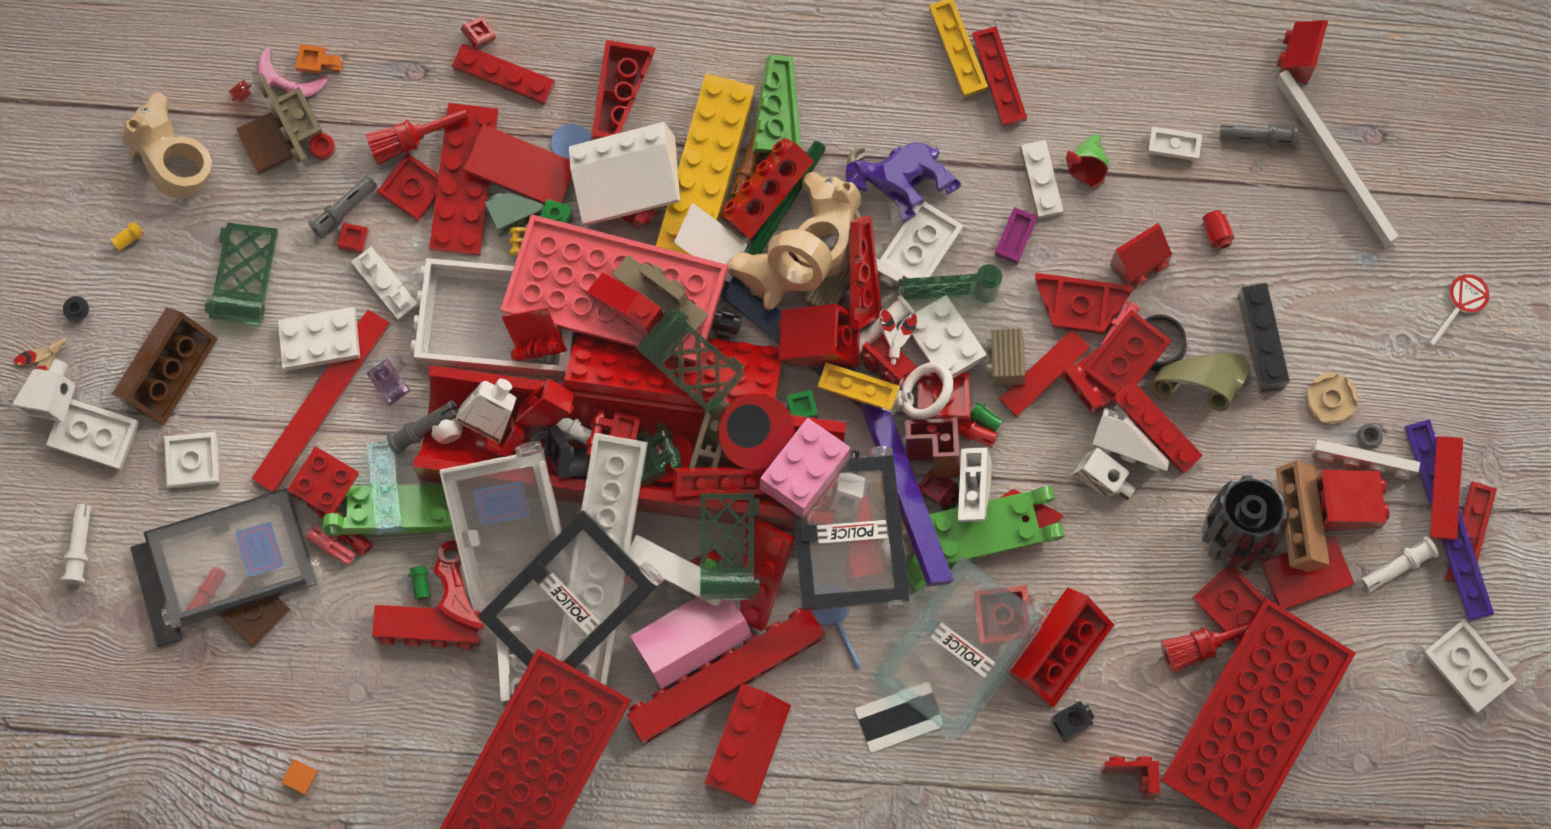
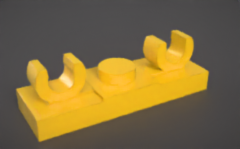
(858, 387)

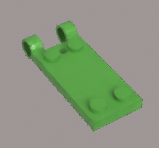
(421, 507)
(1000, 531)

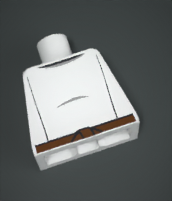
(488, 409)

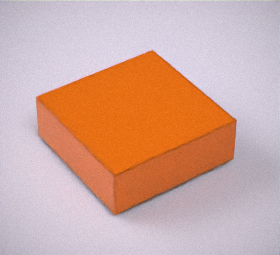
(299, 777)

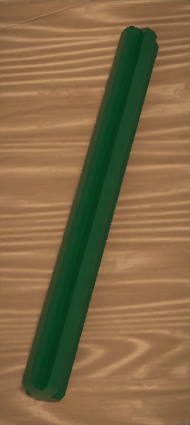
(771, 224)

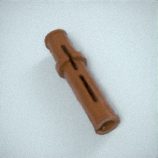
(747, 167)

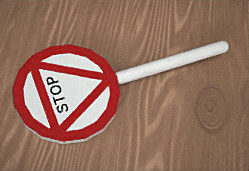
(1468, 295)

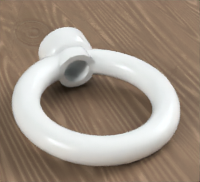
(905, 398)

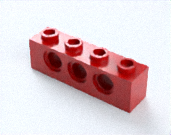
(780, 183)

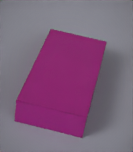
(1016, 235)

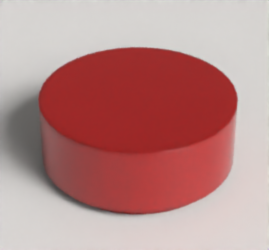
(322, 146)

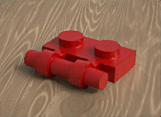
(621, 426)

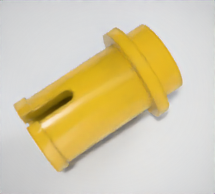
(127, 236)

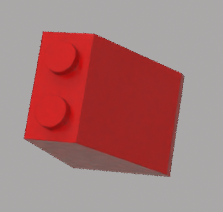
(818, 336)
(1352, 500)

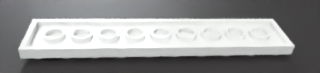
(612, 502)

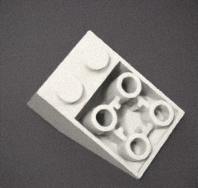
(1121, 435)

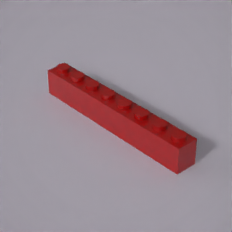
(725, 676)

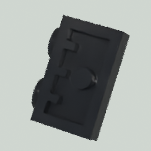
(564, 458)

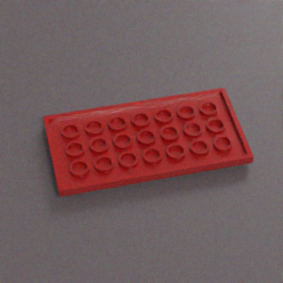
(625, 371)
(1258, 716)
(539, 750)

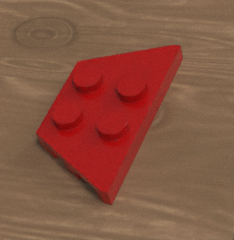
(1081, 302)

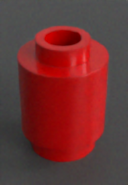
(1217, 229)

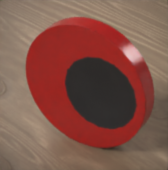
(754, 430)

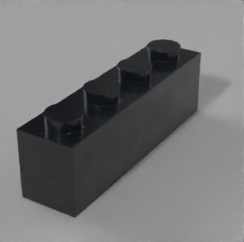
(1263, 337)

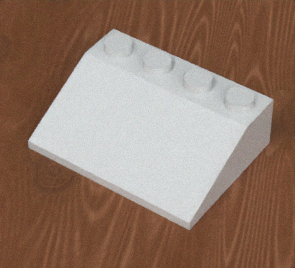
(625, 173)

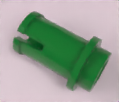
(986, 417)
(419, 582)

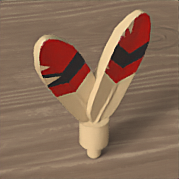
(43, 356)

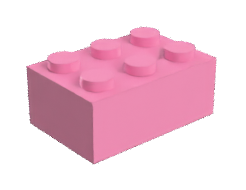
(805, 468)

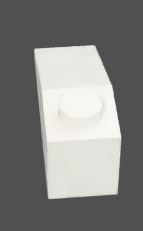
(974, 484)

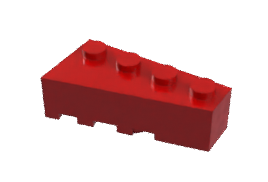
(619, 84)

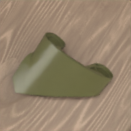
(1219, 373)

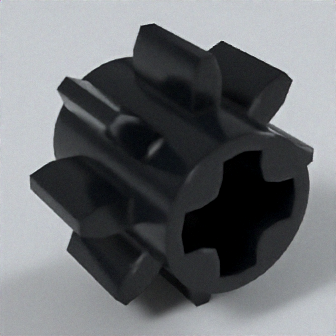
(726, 322)

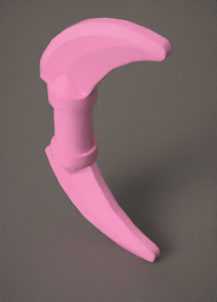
(274, 79)

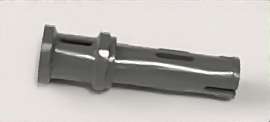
(1272, 135)
(334, 214)
(414, 431)

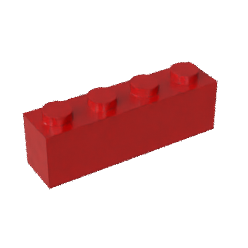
(420, 626)

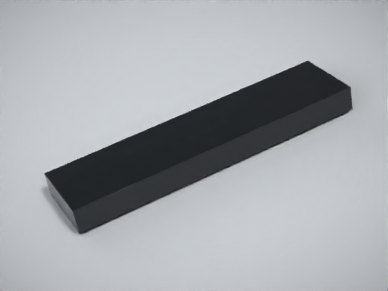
(152, 596)

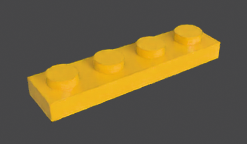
(958, 47)

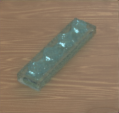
(384, 488)

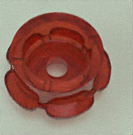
(240, 91)

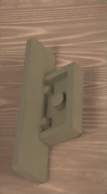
(295, 115)
(660, 290)

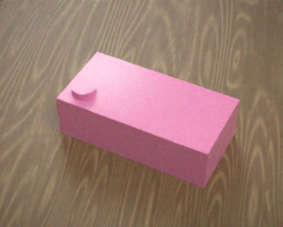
(689, 638)

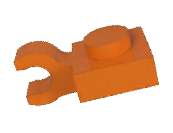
(314, 58)

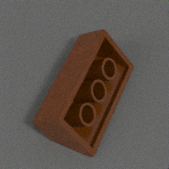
(165, 365)

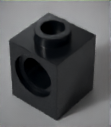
(1068, 731)

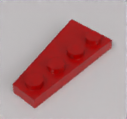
(864, 280)
(771, 556)

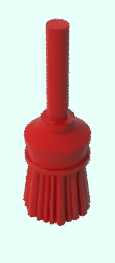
(406, 136)
(1196, 646)

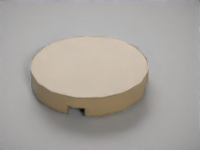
(1331, 398)

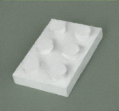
(922, 242)
(946, 338)
(319, 339)
(94, 434)
(1469, 666)

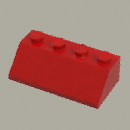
(1062, 646)
(747, 744)

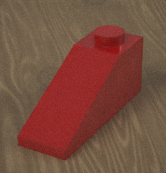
(626, 303)

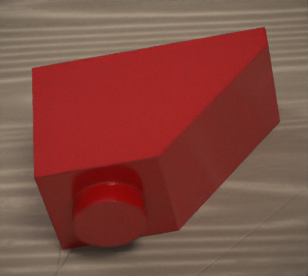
(546, 405)

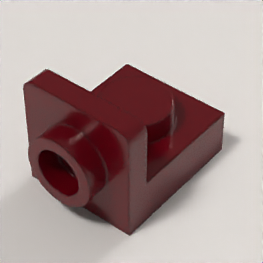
(940, 490)

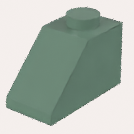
(511, 211)

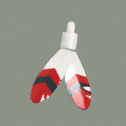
(896, 337)

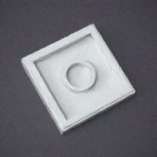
(191, 460)

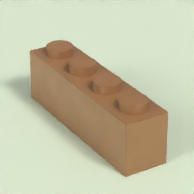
(1305, 525)

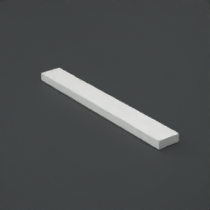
(1336, 159)

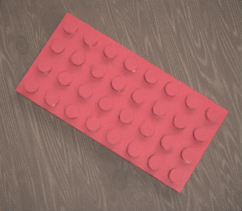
(565, 260)

